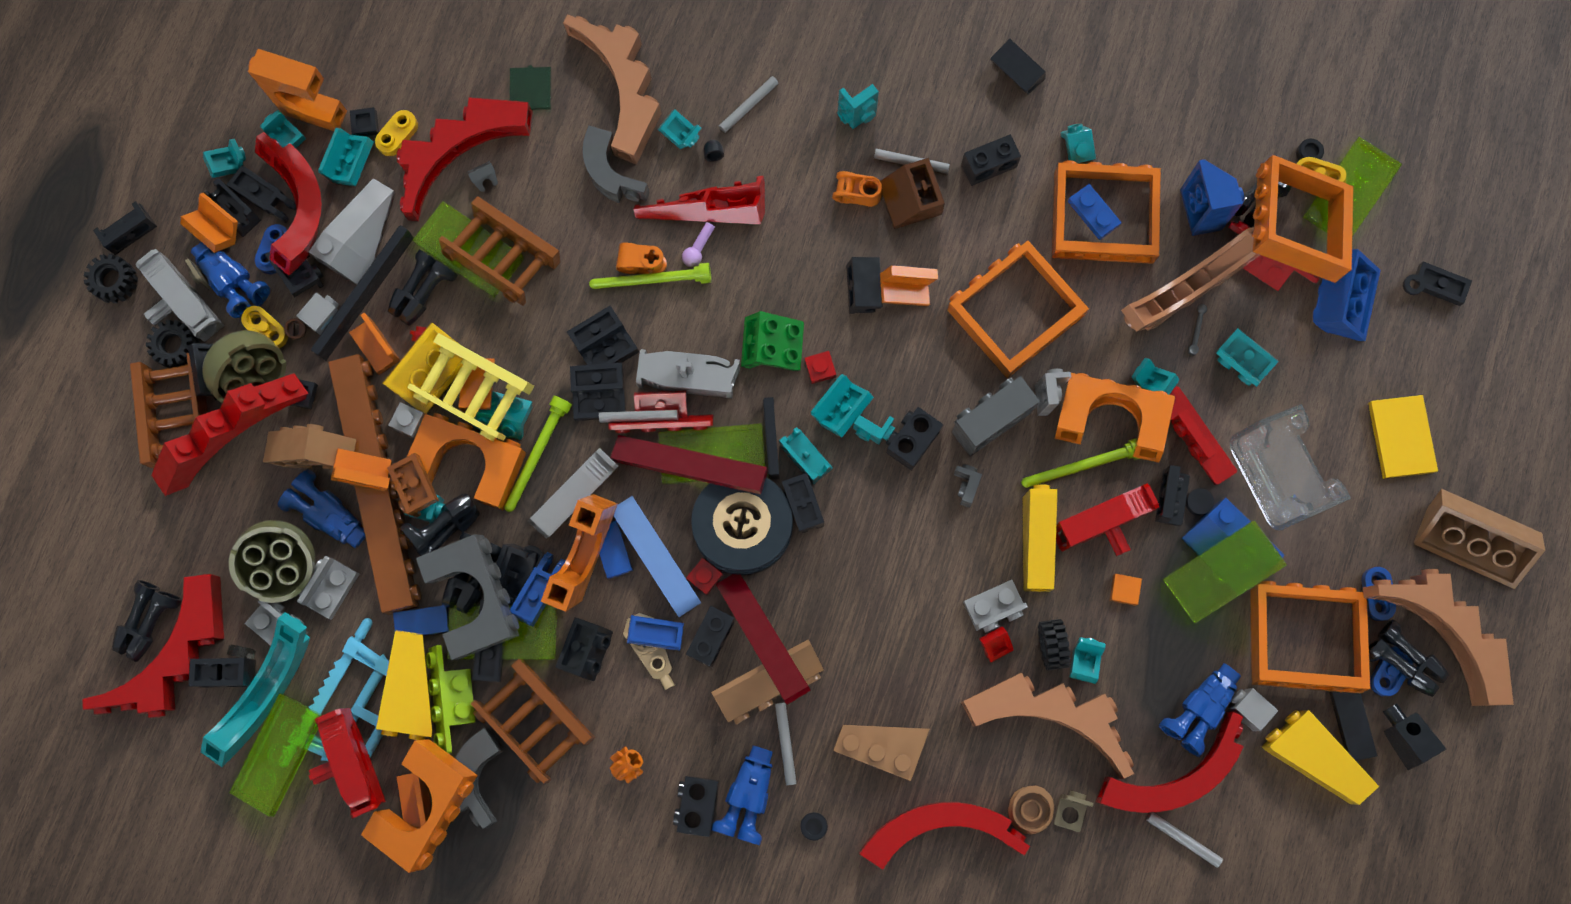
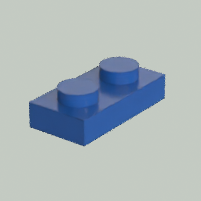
(1094, 212)

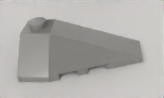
(353, 236)

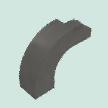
(596, 158)
(475, 755)

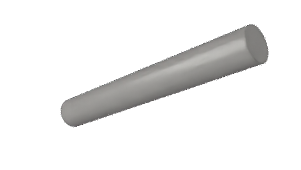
(746, 106)
(906, 159)
(638, 416)
(785, 742)
(1184, 839)

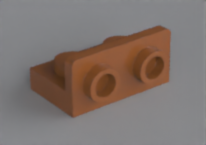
(412, 484)

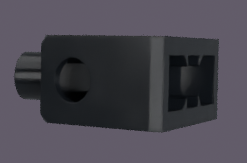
(1411, 737)

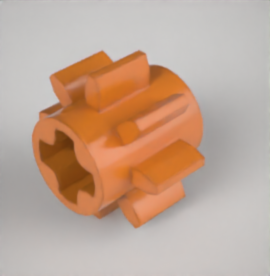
(626, 764)

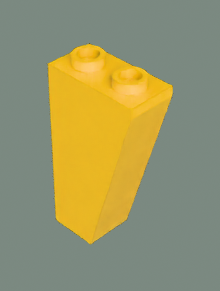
(1039, 538)
(406, 691)
(1320, 757)

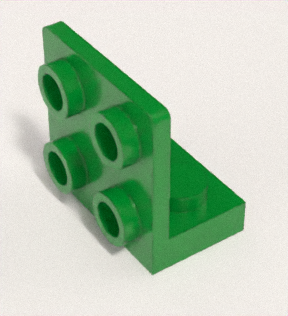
(772, 341)

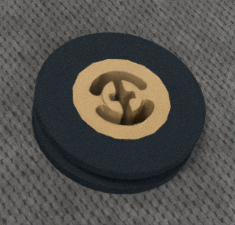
(740, 555)

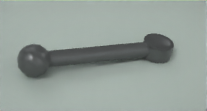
(1194, 349)

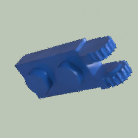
(528, 602)

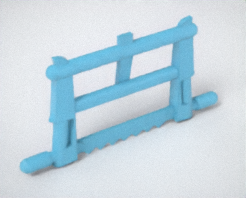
(357, 650)

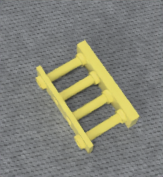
(470, 362)

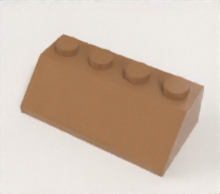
(1479, 539)
(757, 688)

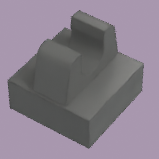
(481, 173)

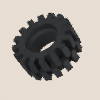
(98, 272)
(160, 337)
(1054, 644)

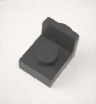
(967, 489)

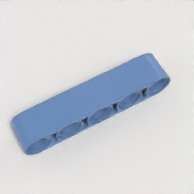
(656, 557)

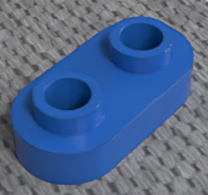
(265, 247)
(1388, 608)
(1393, 677)

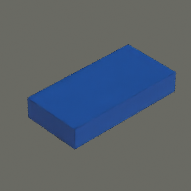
(614, 553)
(423, 621)
(655, 633)

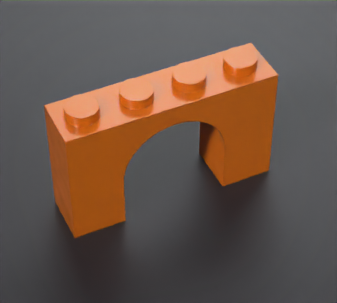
(295, 90)
(1148, 407)
(502, 458)
(592, 520)
(448, 784)

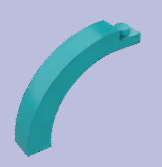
(257, 701)

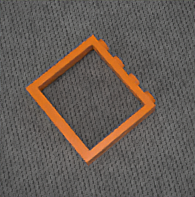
(1340, 219)
(1106, 251)
(994, 353)
(1300, 680)

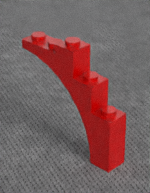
(450, 138)
(210, 432)
(197, 626)

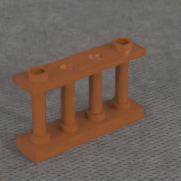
(503, 227)
(146, 403)
(540, 695)

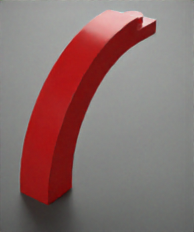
(295, 243)
(1185, 789)
(913, 822)

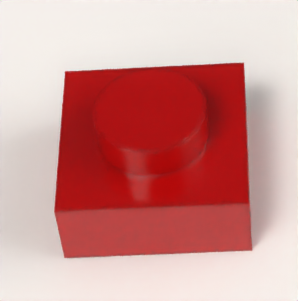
(820, 367)
(704, 576)
(996, 644)

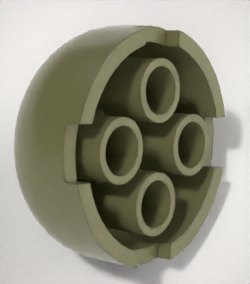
(239, 360)
(272, 561)

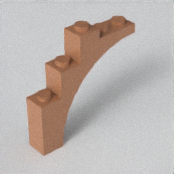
(618, 51)
(1193, 284)
(1479, 655)
(1056, 704)

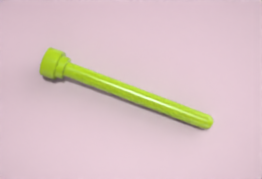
(699, 273)
(558, 409)
(1126, 451)

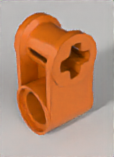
(855, 188)
(636, 258)

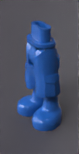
(225, 276)
(326, 513)
(1206, 704)
(747, 792)

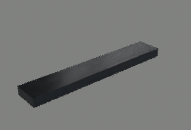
(362, 293)

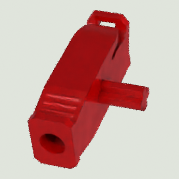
(1107, 519)
(347, 762)

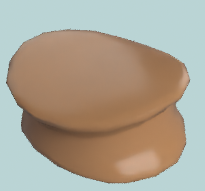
(1031, 809)

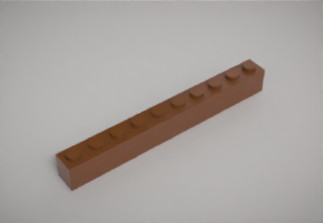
(378, 508)

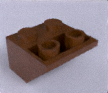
(912, 194)

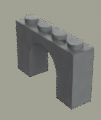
(495, 620)

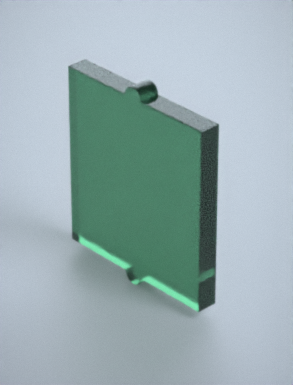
(531, 86)

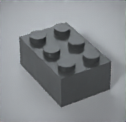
(994, 415)

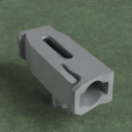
(177, 297)
(687, 371)
(578, 486)

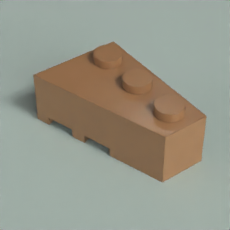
(305, 447)
(884, 748)

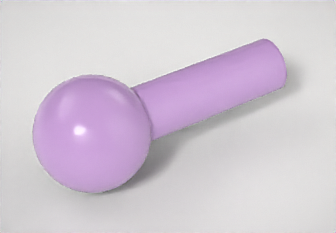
(692, 255)

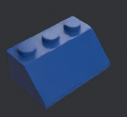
(1210, 198)
(1347, 305)
(1216, 526)

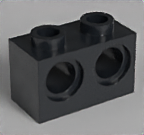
(991, 160)
(919, 441)
(711, 636)
(221, 672)
(704, 807)

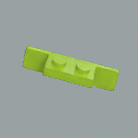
(451, 697)

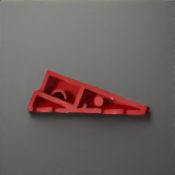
(726, 205)

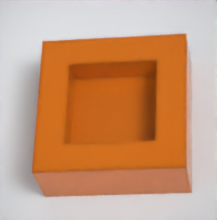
(1125, 589)

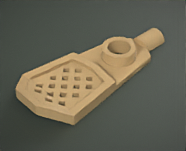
(649, 654)

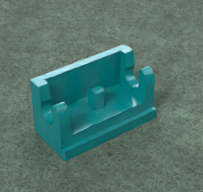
(805, 455)

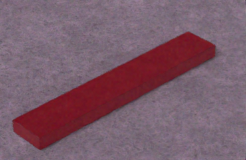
(689, 464)
(763, 638)

